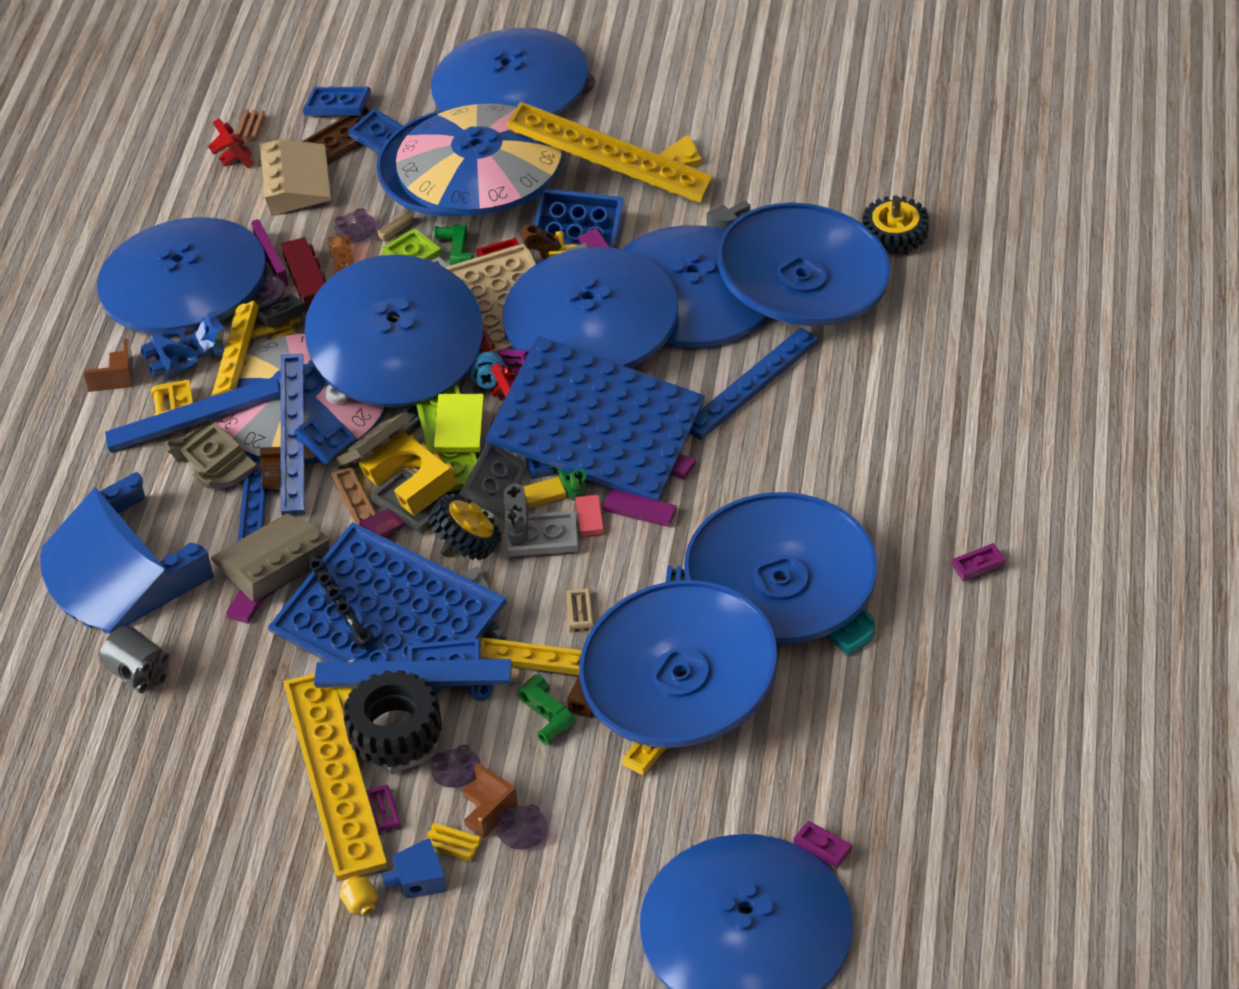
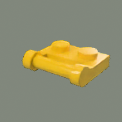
(179, 395)

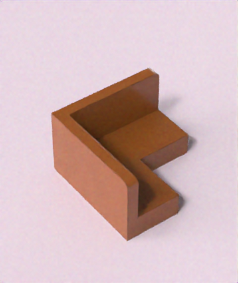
(116, 376)
(491, 796)

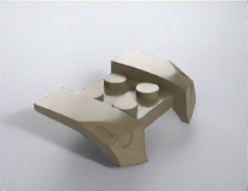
(214, 454)

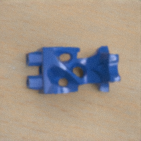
(167, 352)

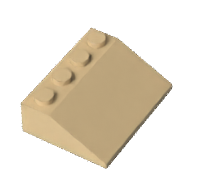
(294, 175)

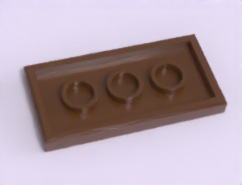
(337, 136)

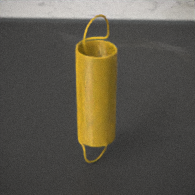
(288, 332)

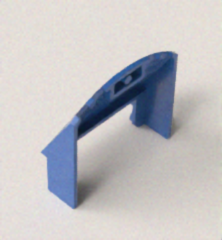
(105, 571)

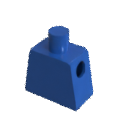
(416, 871)

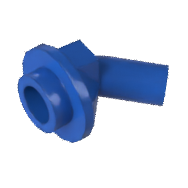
(480, 692)

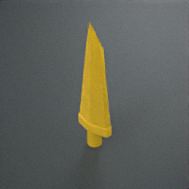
(265, 330)

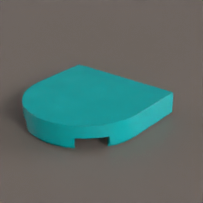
(854, 634)

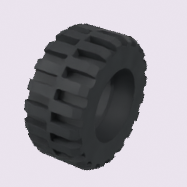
(393, 743)

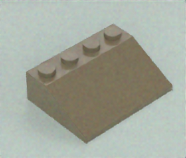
(271, 555)

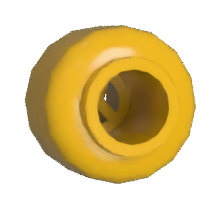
(359, 895)

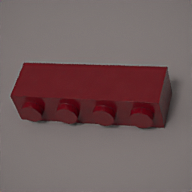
(303, 268)

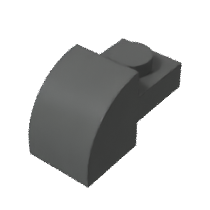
(722, 216)

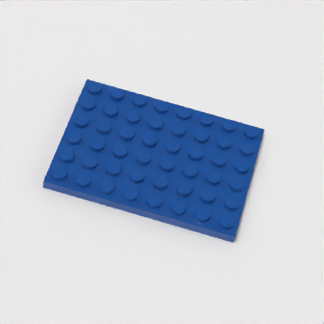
(596, 418)
(393, 595)

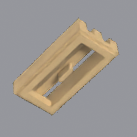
(581, 624)

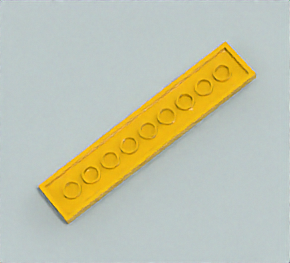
(609, 152)
(335, 779)

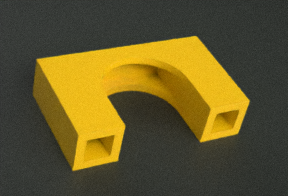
(404, 451)

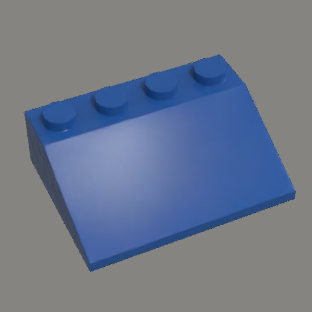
(580, 213)

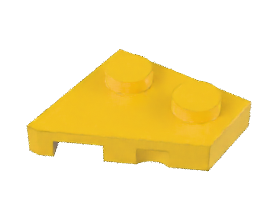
(683, 152)

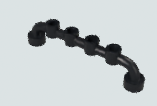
(363, 636)

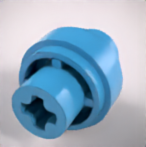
(481, 370)

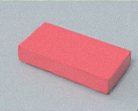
(589, 515)

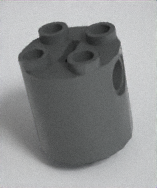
(134, 658)

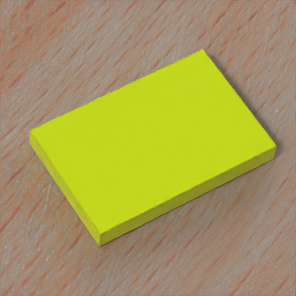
(459, 423)

